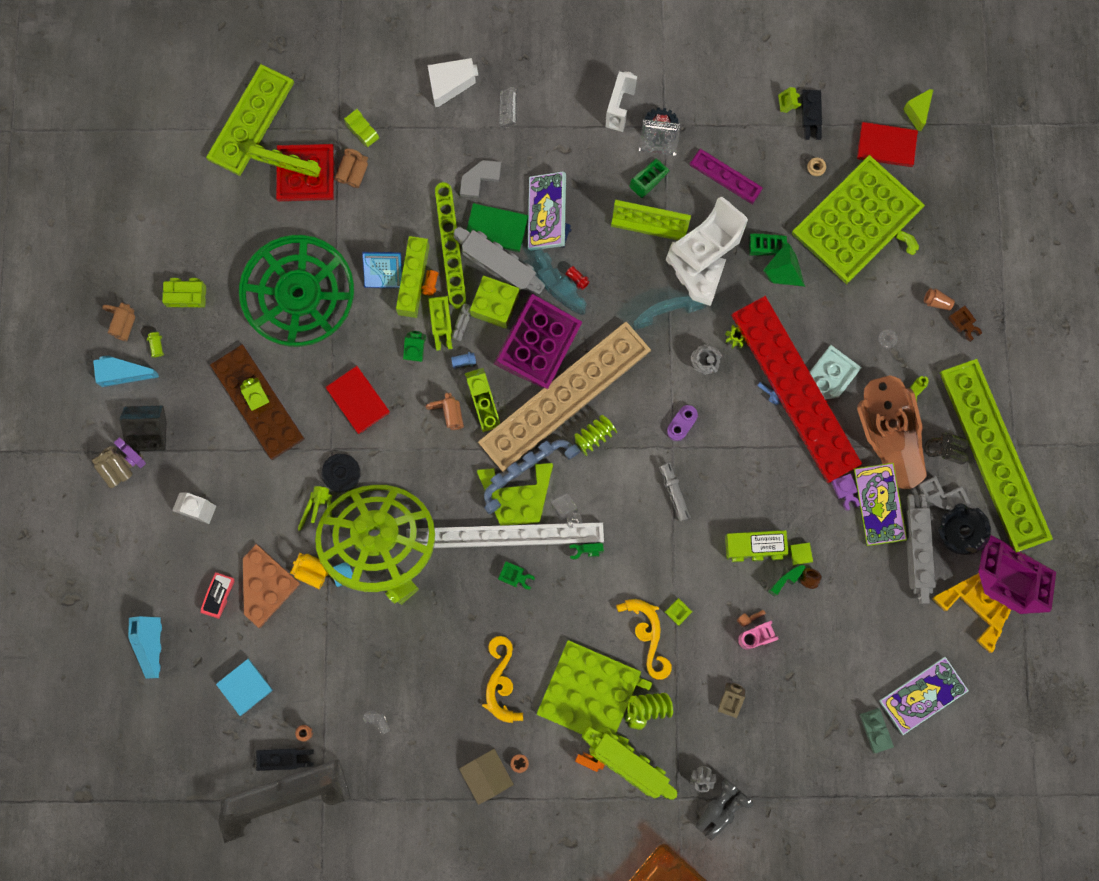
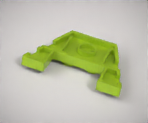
(522, 503)

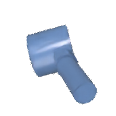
(773, 398)

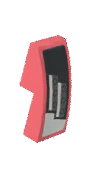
(217, 595)

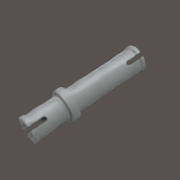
(674, 492)

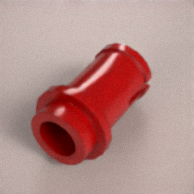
(580, 281)

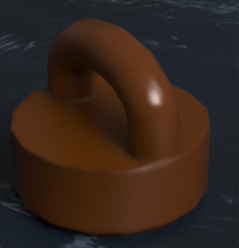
(810, 578)

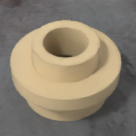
(818, 162)

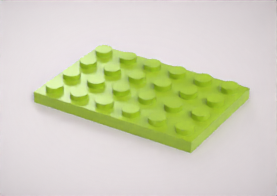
(858, 219)

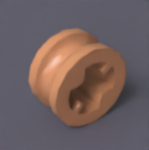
(521, 769)

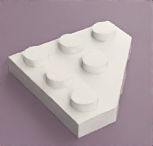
(700, 285)

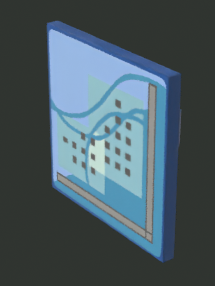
(382, 269)

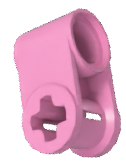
(761, 635)

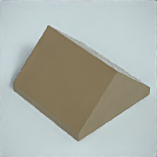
(486, 776)

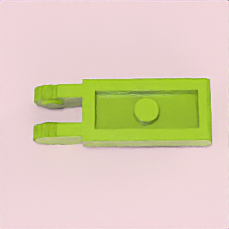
(440, 320)

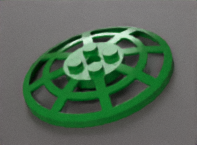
(289, 283)

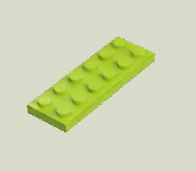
(250, 119)

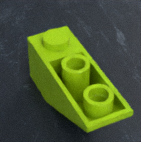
(482, 399)

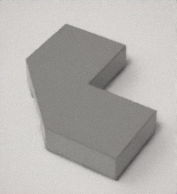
(482, 171)
(936, 496)

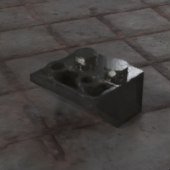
(144, 427)

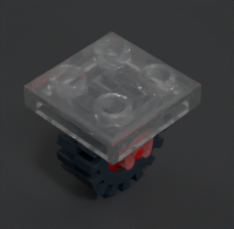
(660, 132)

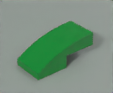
(791, 577)

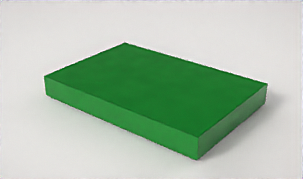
(499, 226)

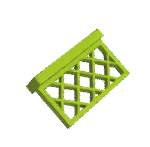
(650, 220)

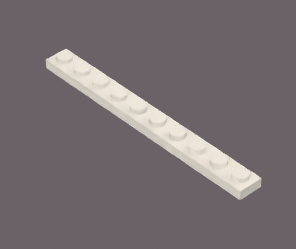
(512, 535)

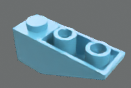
(145, 641)

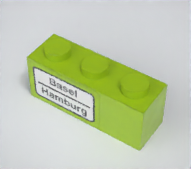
(756, 545)

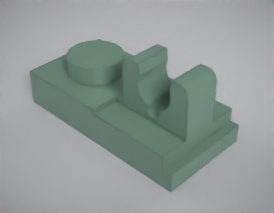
(876, 730)

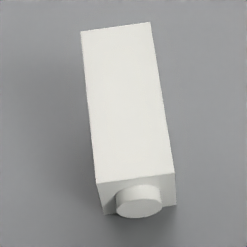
(451, 79)
(194, 507)

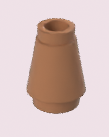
(937, 299)

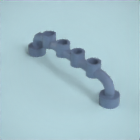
(515, 470)

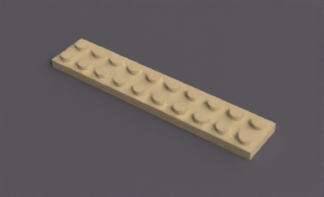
(564, 396)

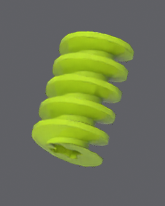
(594, 434)
(649, 706)

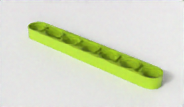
(449, 236)

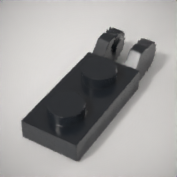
(812, 113)
(281, 759)

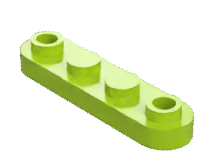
(277, 159)

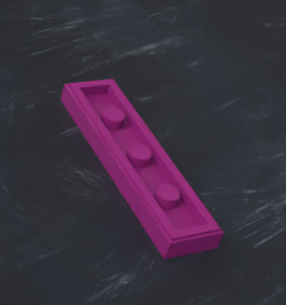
(726, 176)

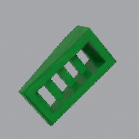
(640, 186)
(753, 251)

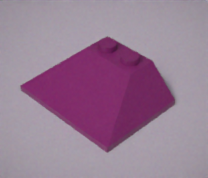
(1016, 578)

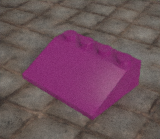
(538, 342)

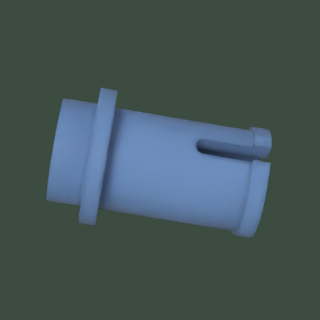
(463, 360)

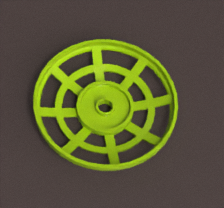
(375, 545)

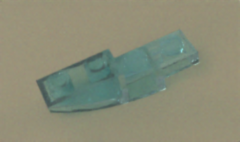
(561, 290)

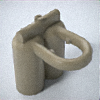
(111, 467)

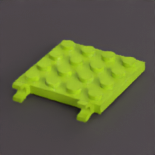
(589, 691)

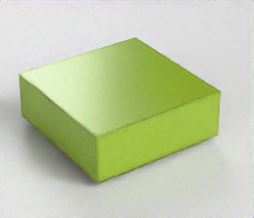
(801, 554)
(678, 612)

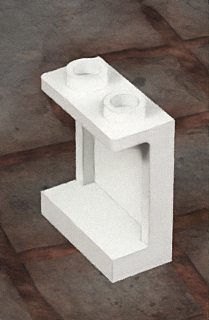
(616, 116)

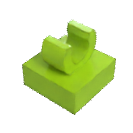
(788, 100)

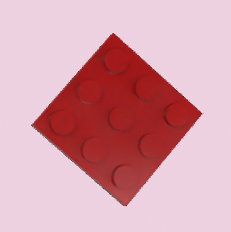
(302, 187)

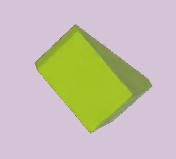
(918, 109)

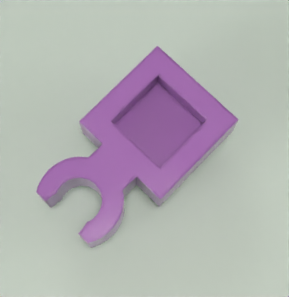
(131, 456)
(845, 488)

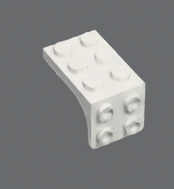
(713, 237)

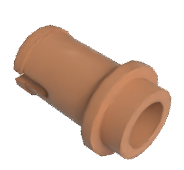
(300, 729)

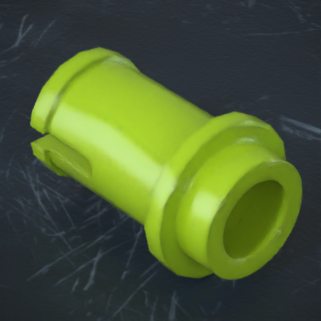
(155, 344)

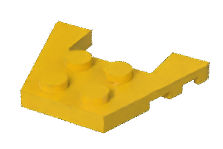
(989, 610)

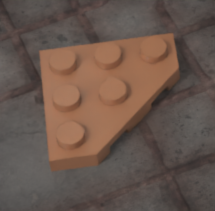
(264, 585)

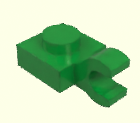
(592, 550)

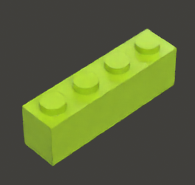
(412, 277)

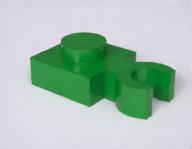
(513, 575)

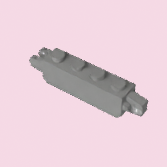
(497, 261)
(919, 548)

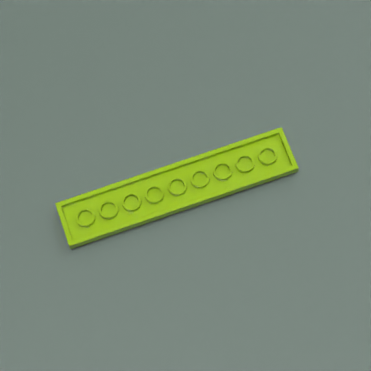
(996, 456)

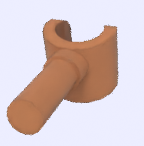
(744, 619)

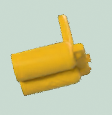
(309, 570)

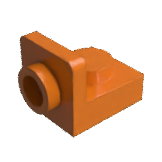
(587, 761)

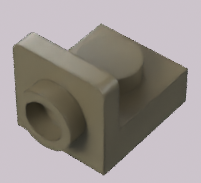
(732, 699)

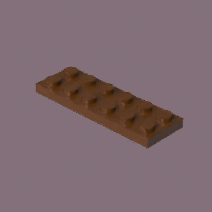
(269, 422)

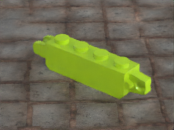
(628, 765)

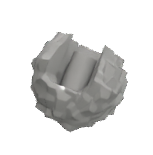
(706, 359)

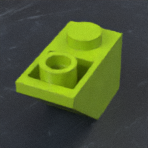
(402, 593)

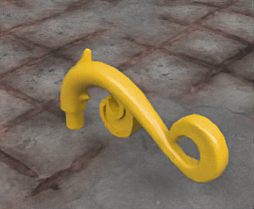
(649, 610)
(507, 686)

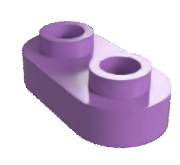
(682, 422)

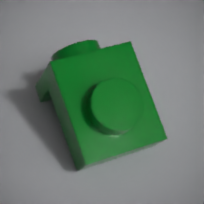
(414, 346)

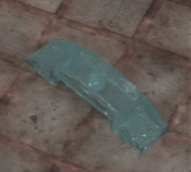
(646, 317)

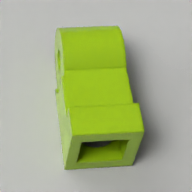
(361, 128)

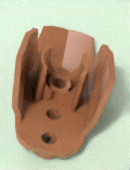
(894, 431)

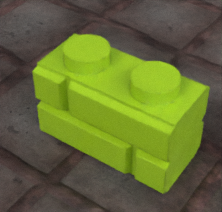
(184, 293)

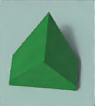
(785, 268)

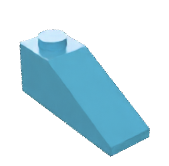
(115, 371)

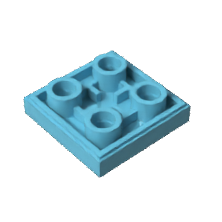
(244, 687)

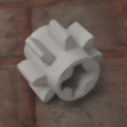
(703, 779)

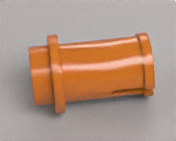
(430, 283)

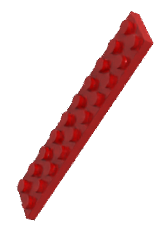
(796, 389)

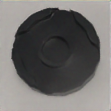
(341, 472)

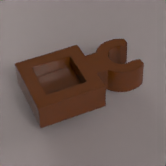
(964, 321)

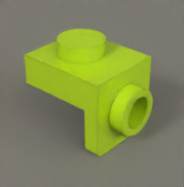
(254, 393)

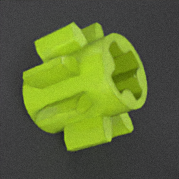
(735, 341)

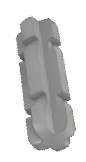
(461, 323)

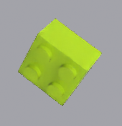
(494, 302)

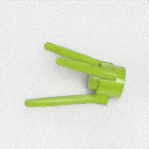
(318, 496)

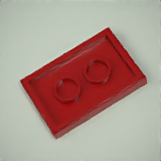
(887, 144)
(357, 400)

